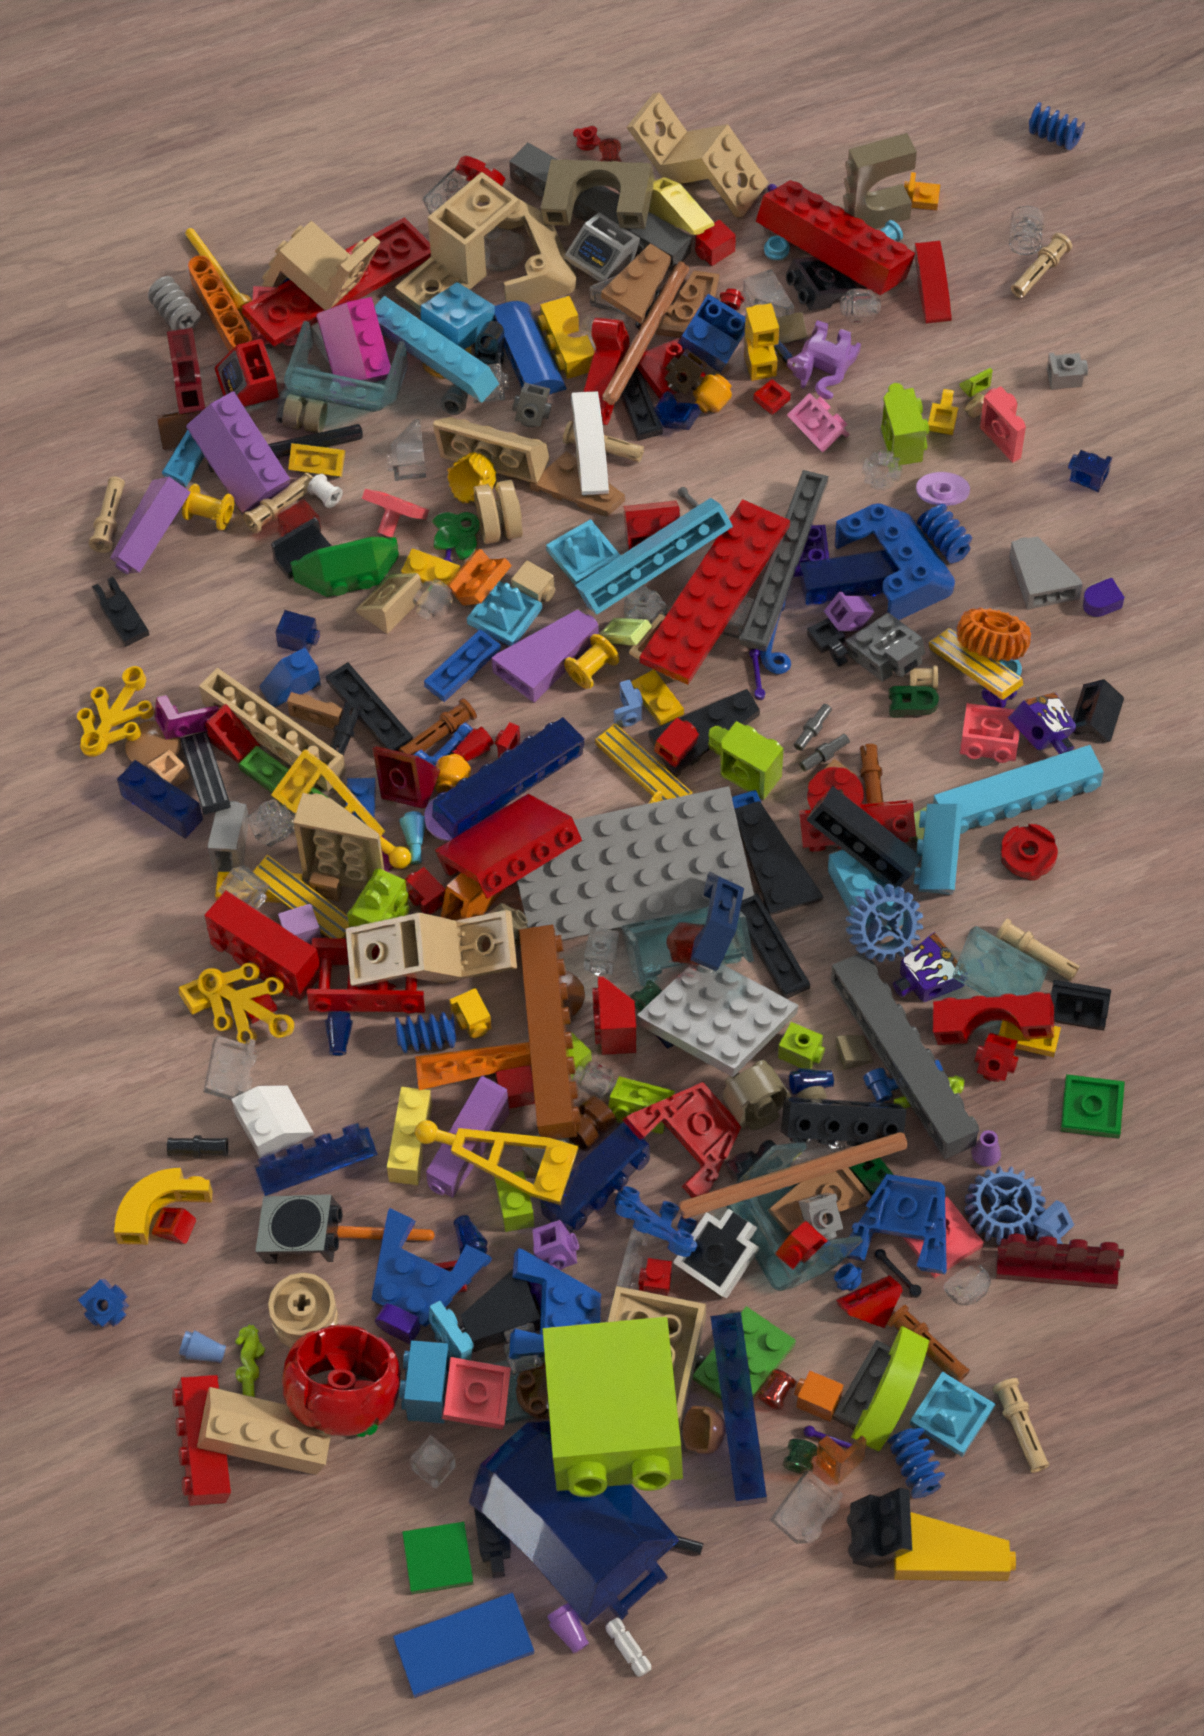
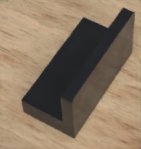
(298, 544)
(1098, 709)

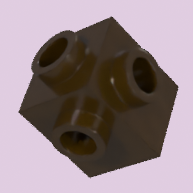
(688, 364)

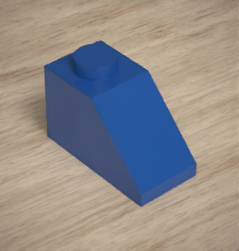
(291, 674)

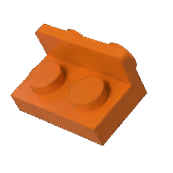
(478, 578)

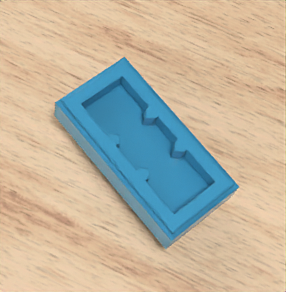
(184, 461)

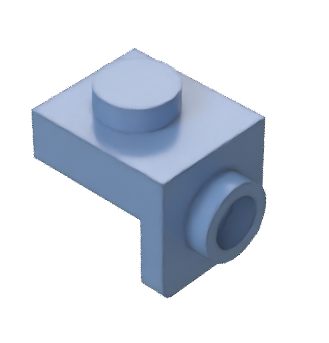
(632, 709)
(1054, 1222)

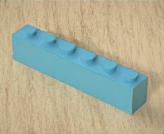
(435, 350)
(654, 555)
(1025, 788)

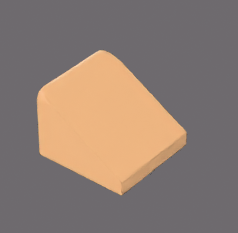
(169, 768)

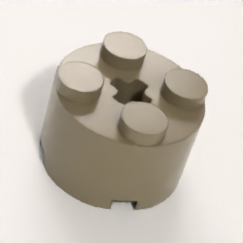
(755, 1096)

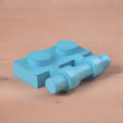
(446, 1331)

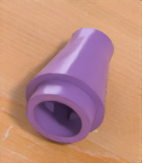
(987, 1149)
(568, 1627)

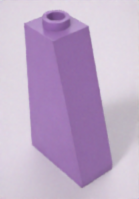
(149, 524)
(539, 659)
(484, 1111)

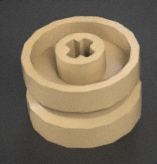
(498, 512)
(301, 1306)

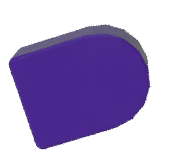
(1102, 598)
(398, 1323)

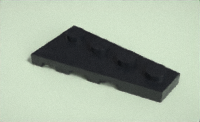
(723, 713)
(776, 867)

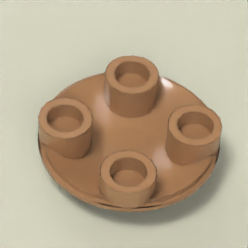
(150, 744)

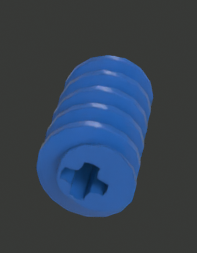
(1055, 128)
(945, 533)
(425, 1032)
(916, 1462)

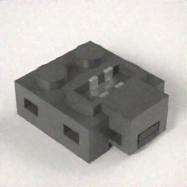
(886, 648)

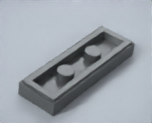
(863, 1386)

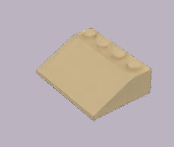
(335, 842)
(685, 1328)

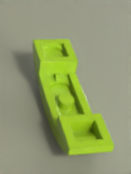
(893, 1390)

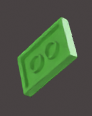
(765, 1351)

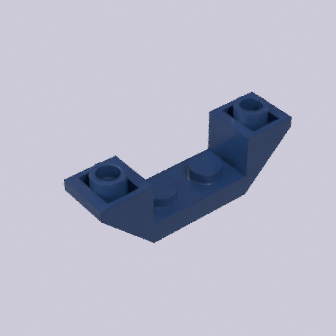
(721, 921)

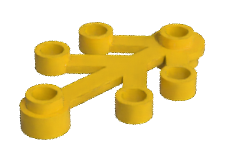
(96, 741)
(241, 1001)

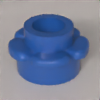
(848, 1277)

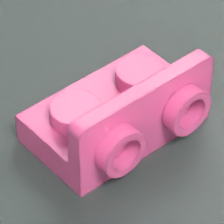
(817, 422)

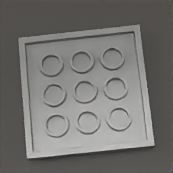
(717, 1016)

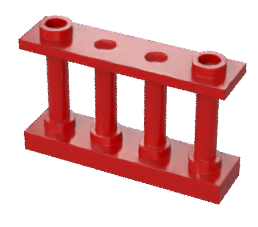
(335, 952)

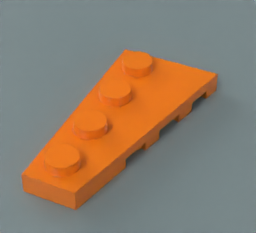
(467, 1064)

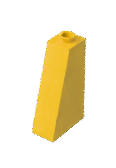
(953, 1554)

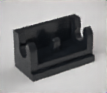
(1080, 1004)

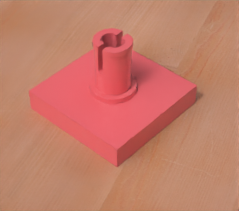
(393, 509)
(960, 1238)
(476, 1393)

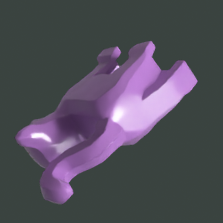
(825, 356)

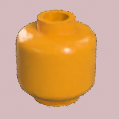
(712, 393)
(452, 770)

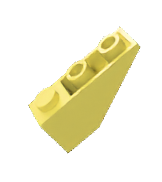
(677, 207)

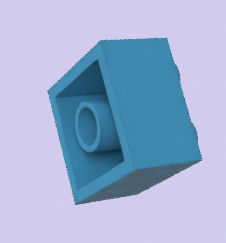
(458, 314)
(424, 1381)

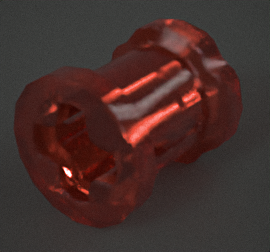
(610, 149)
(777, 1389)

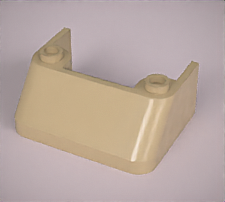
(546, 272)

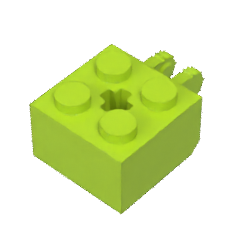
(903, 424)
(747, 757)
(380, 900)

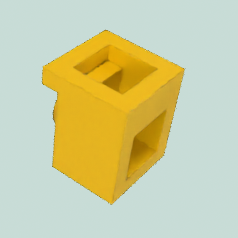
(471, 1013)

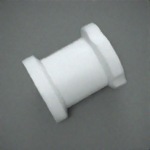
(325, 491)

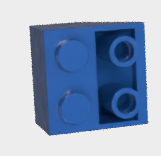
(714, 333)

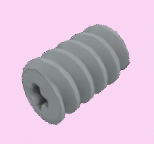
(173, 304)

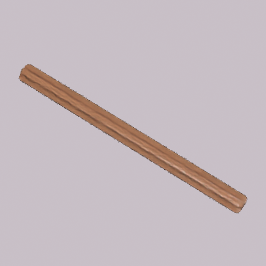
(645, 333)
(793, 1175)

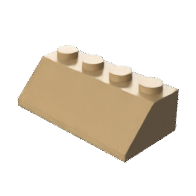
(508, 452)
(261, 1432)

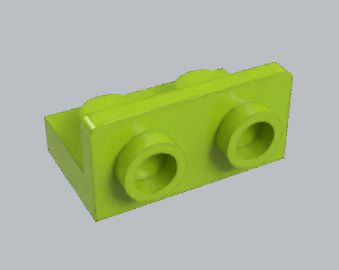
(631, 1096)

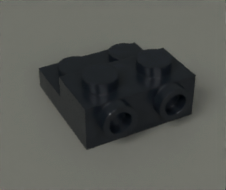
(817, 282)
(880, 1528)

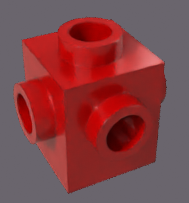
(997, 1057)

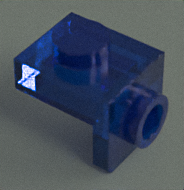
(676, 414)

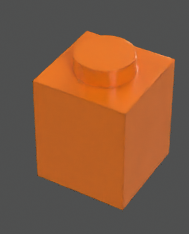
(818, 1395)

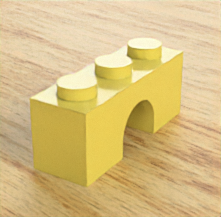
(405, 1150)

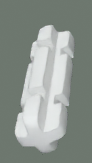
(628, 1647)

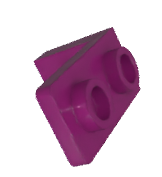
(180, 724)

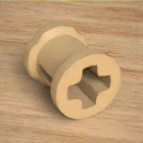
(924, 677)

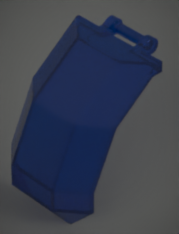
(578, 1543)

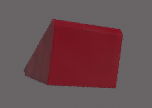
(404, 777)

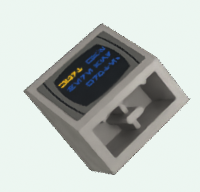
(602, 248)

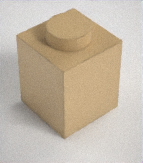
(534, 582)

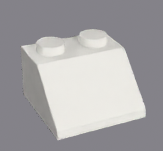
(271, 1118)

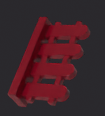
(1059, 1263)

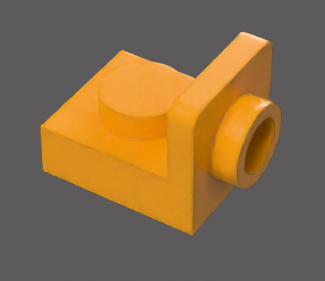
(922, 194)

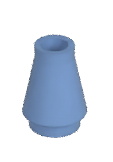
(200, 1347)

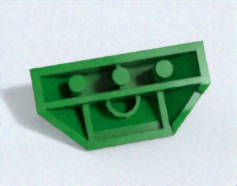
(346, 566)

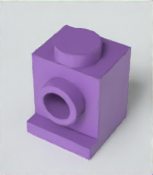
(848, 612)

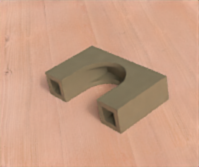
(868, 166)
(572, 177)

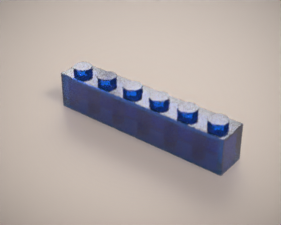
(507, 777)
(738, 1409)

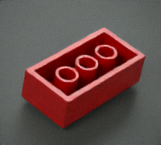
(259, 940)

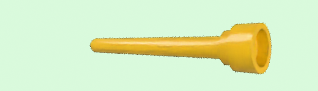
(238, 298)

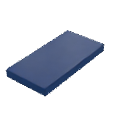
(463, 1645)

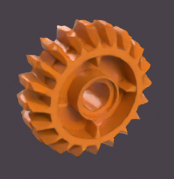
(993, 634)

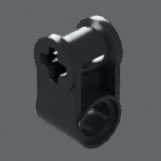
(490, 350)

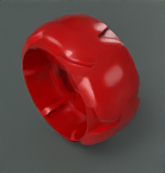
(342, 1404)

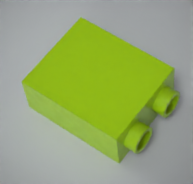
(612, 1406)

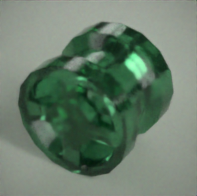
(645, 995)
(800, 1456)

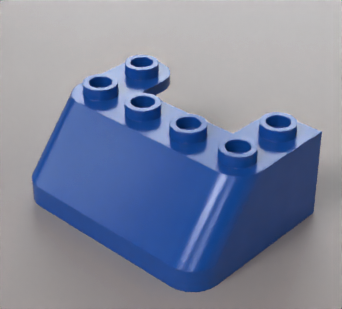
(921, 573)

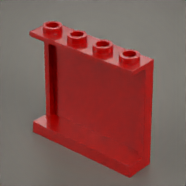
(509, 844)

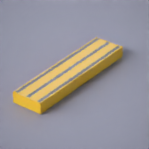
(984, 671)
(640, 764)
(295, 893)

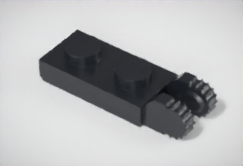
(121, 614)

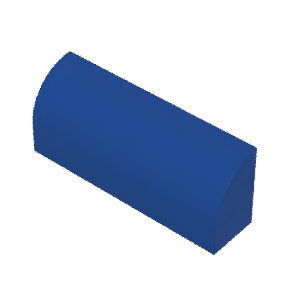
(527, 347)

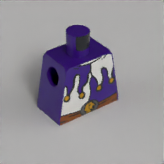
(1045, 722)
(928, 971)

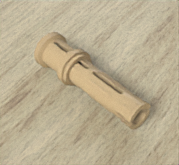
(1047, 258)
(612, 445)
(272, 507)
(102, 533)
(1027, 944)
(1016, 1411)

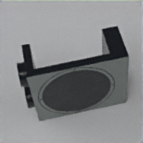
(298, 1226)

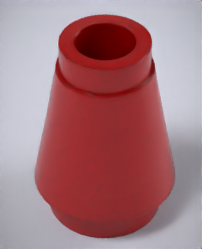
(474, 744)

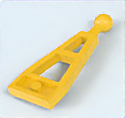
(303, 777)
(553, 1170)

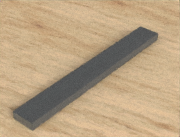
(784, 562)

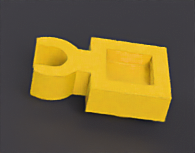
(194, 998)

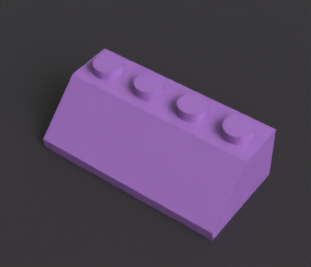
(238, 452)

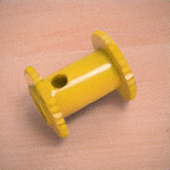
(208, 507)
(591, 661)

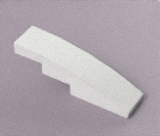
(589, 443)

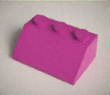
(354, 341)

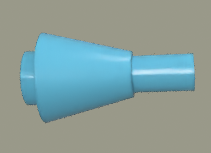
(413, 829)

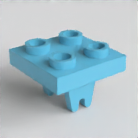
(582, 551)
(505, 613)
(952, 1414)

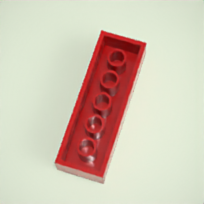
(835, 237)

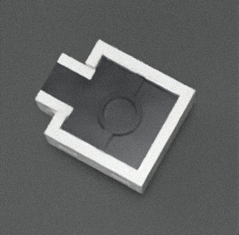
(721, 1251)

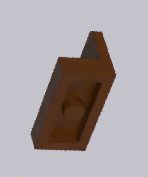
(173, 427)

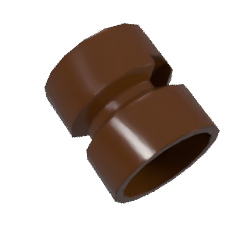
(595, 1119)

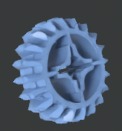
(893, 914)
(991, 1188)

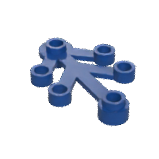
(646, 1221)

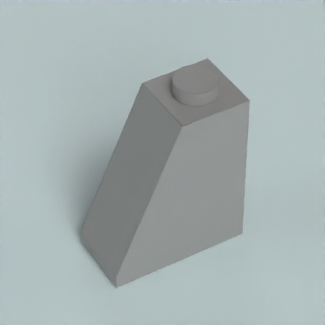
(1042, 574)
(228, 838)

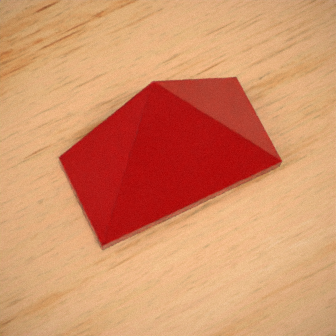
(230, 734)
(873, 1302)

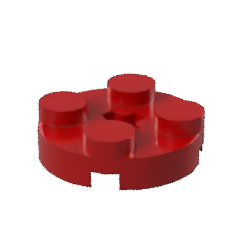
(472, 167)
(838, 777)
(1025, 865)

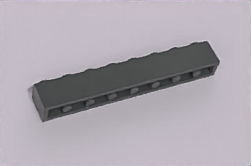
(531, 170)
(904, 1055)

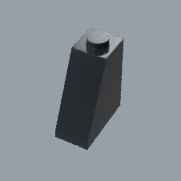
(499, 1310)

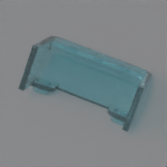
(309, 381)
(648, 946)
(769, 1233)

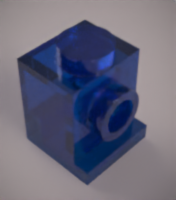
(1089, 470)

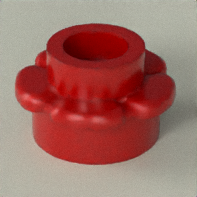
(732, 298)

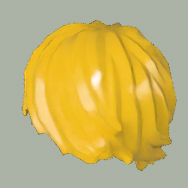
(469, 472)

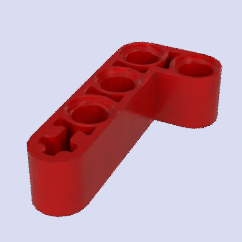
(611, 346)

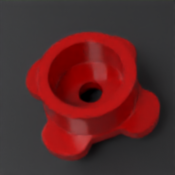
(587, 138)

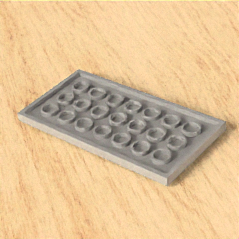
(638, 865)

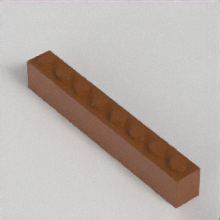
(548, 1032)

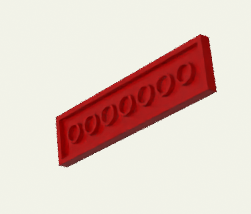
(282, 310)
(714, 592)

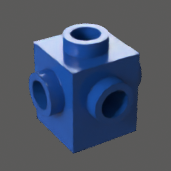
(95, 1298)

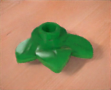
(453, 534)

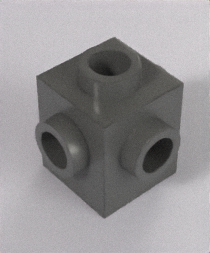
(532, 405)

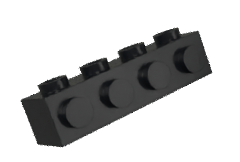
(863, 838)
(840, 1120)

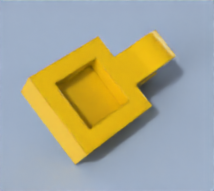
(943, 415)

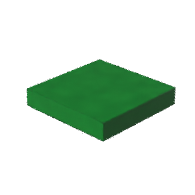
(1092, 1106)
(437, 1558)

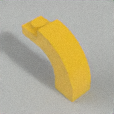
(150, 1196)

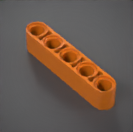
(218, 302)

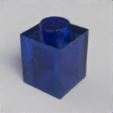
(297, 631)

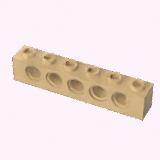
(268, 724)

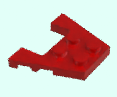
(699, 1125)

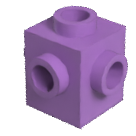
(555, 1245)

